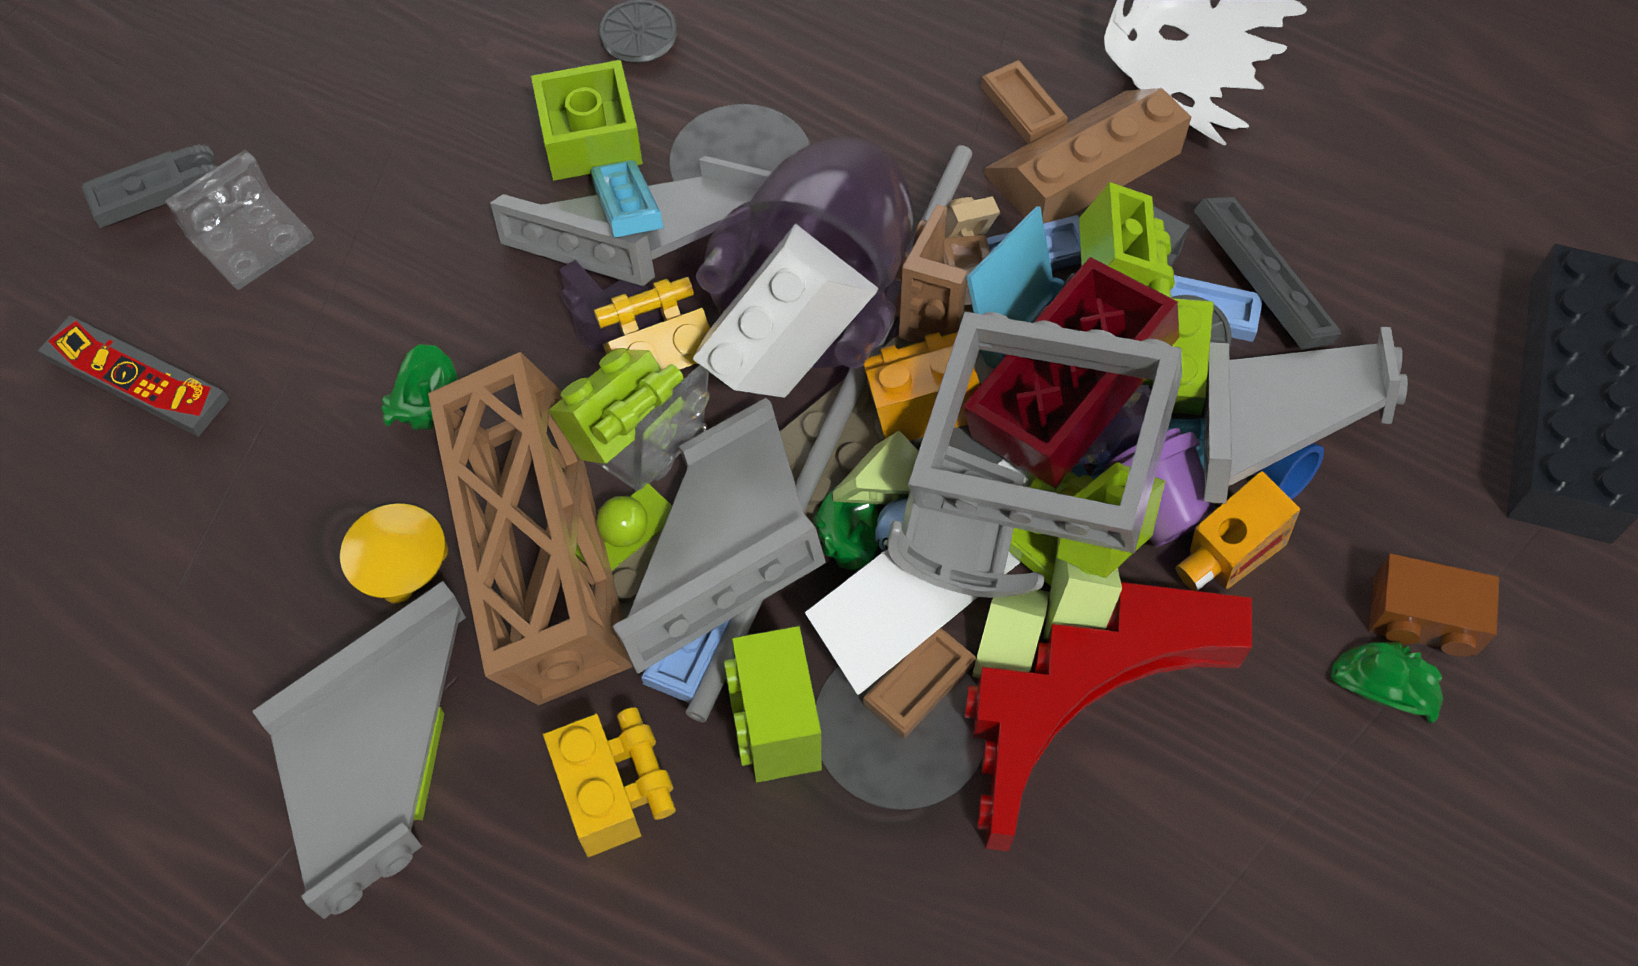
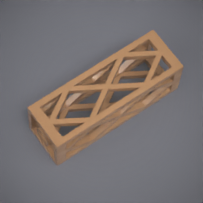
(534, 658)

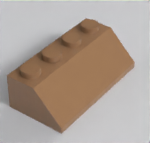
(1099, 147)

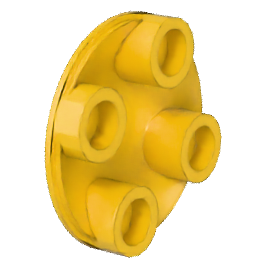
(393, 551)

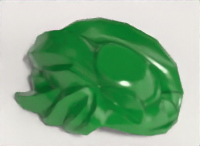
(420, 373)
(847, 532)
(1391, 677)

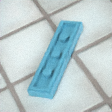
(626, 198)

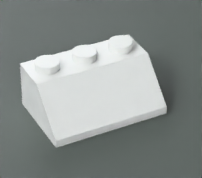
(784, 317)

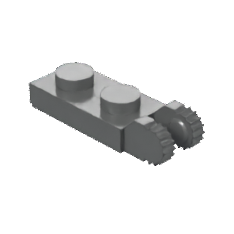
(145, 183)

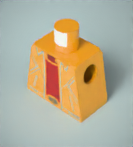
(1240, 535)

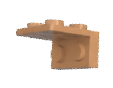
(930, 291)

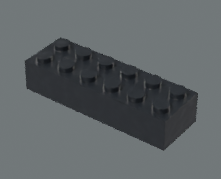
(1579, 398)

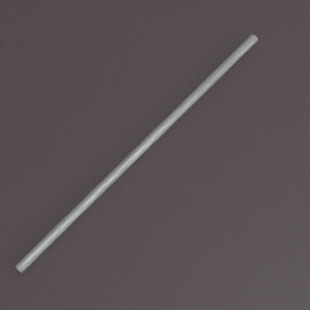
(818, 457)

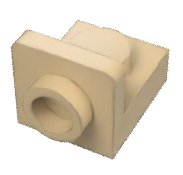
(970, 216)

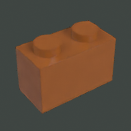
(1434, 605)

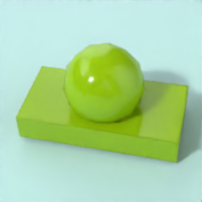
(630, 523)

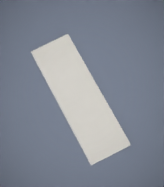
(886, 614)

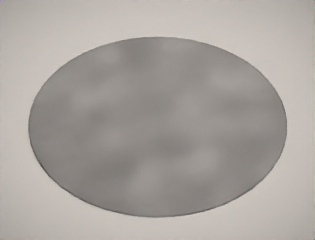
(738, 135)
(882, 766)

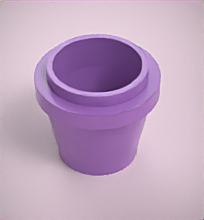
(1183, 494)

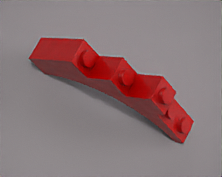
(1146, 635)

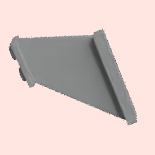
(581, 230)
(1283, 402)
(726, 540)
(357, 749)

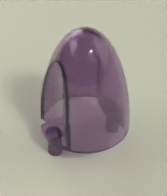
(849, 201)

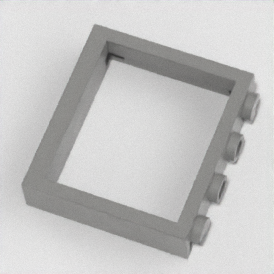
(1033, 508)

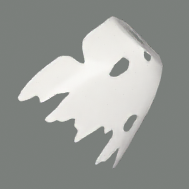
(1210, 58)

